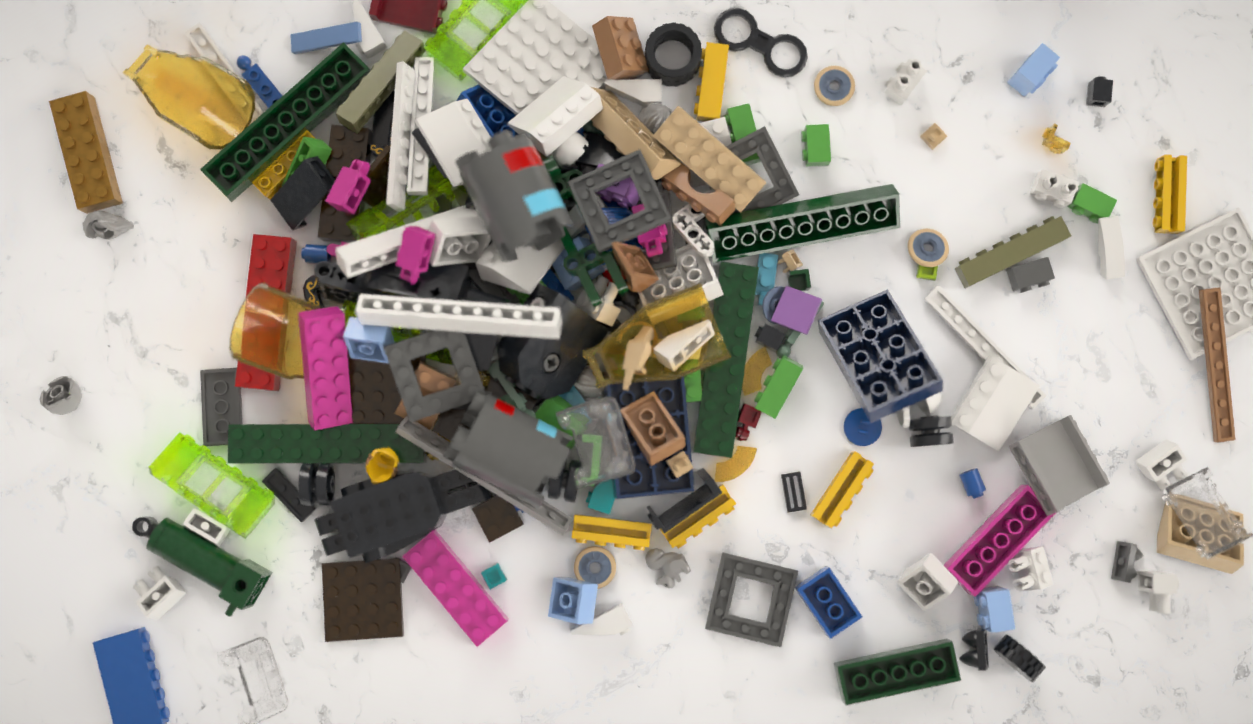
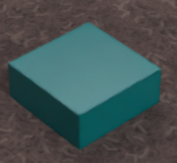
(494, 576)

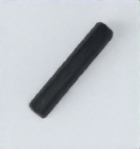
(423, 143)

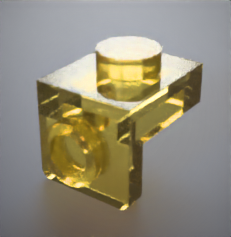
(1056, 144)

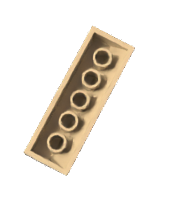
(631, 135)

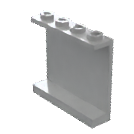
(1059, 465)

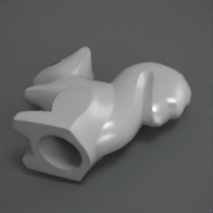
(670, 562)

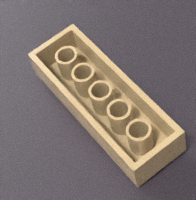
(709, 158)

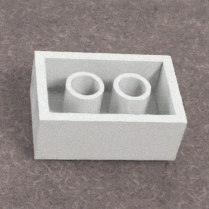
(458, 240)

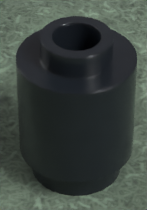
(629, 298)

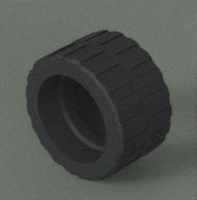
(679, 33)

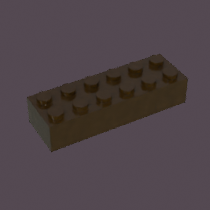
(345, 148)

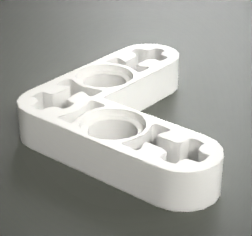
(690, 221)

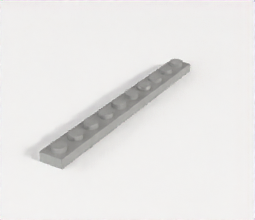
(437, 446)

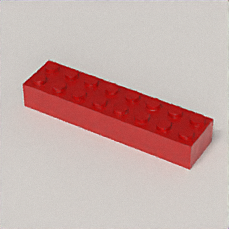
(270, 264)

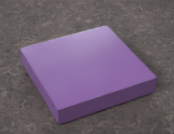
(796, 310)

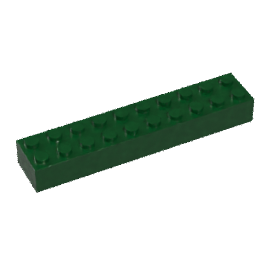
(285, 121)
(805, 222)
(724, 380)
(303, 445)

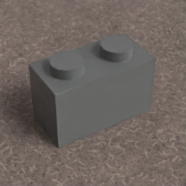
(1030, 274)

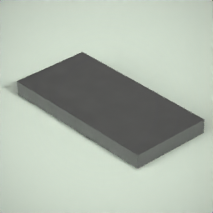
(220, 404)

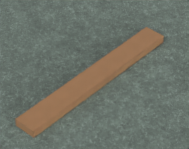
(1217, 364)

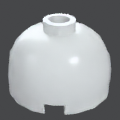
(570, 150)

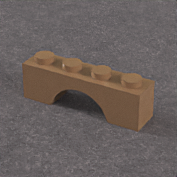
(715, 205)

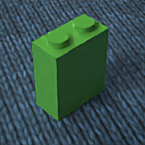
(548, 411)

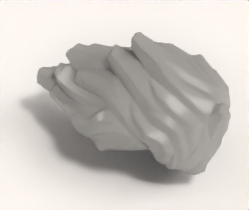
(654, 116)
(105, 225)
(586, 384)

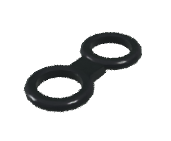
(761, 42)

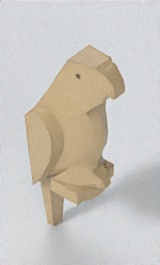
(636, 355)

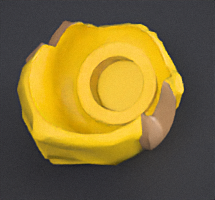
(382, 465)

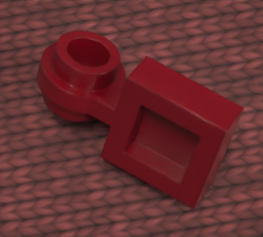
(748, 417)

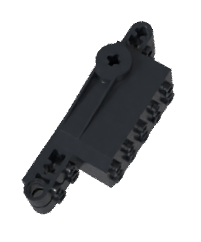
(437, 283)
(395, 513)

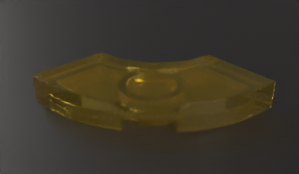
(753, 371)
(736, 465)

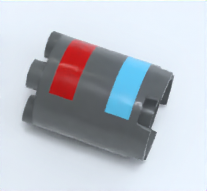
(514, 195)
(508, 448)

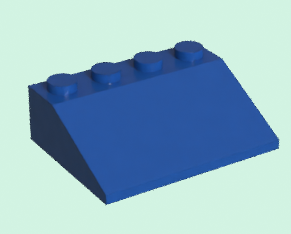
(489, 110)

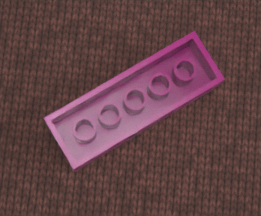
(325, 367)
(997, 540)
(455, 588)

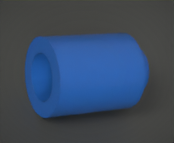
(315, 253)
(973, 483)

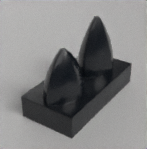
(979, 657)

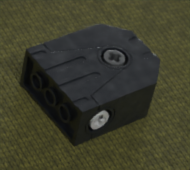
(547, 364)

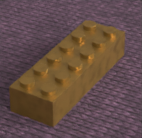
(85, 152)

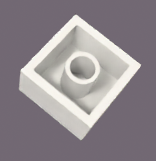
(927, 581)

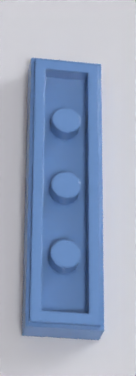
(326, 37)

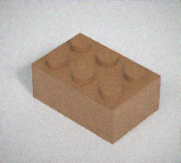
(620, 48)

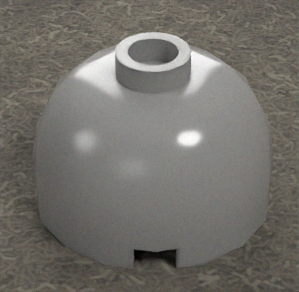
(62, 396)

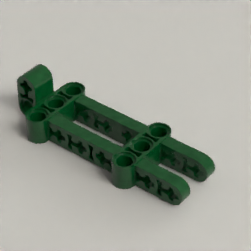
(580, 256)

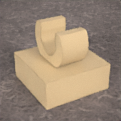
(933, 136)
(792, 261)
(679, 464)

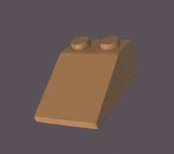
(634, 266)
(430, 381)
(653, 428)

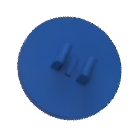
(860, 430)

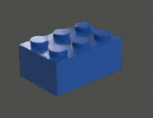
(828, 602)

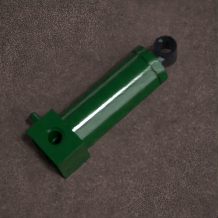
(205, 562)

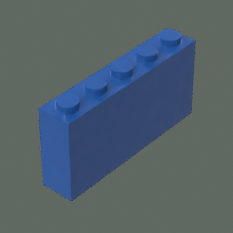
(131, 678)

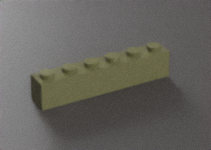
(378, 83)
(1016, 250)

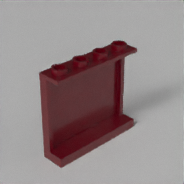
(411, 14)

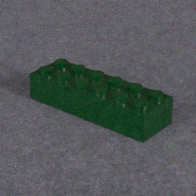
(897, 671)

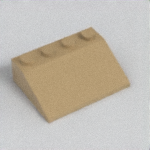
(1177, 543)

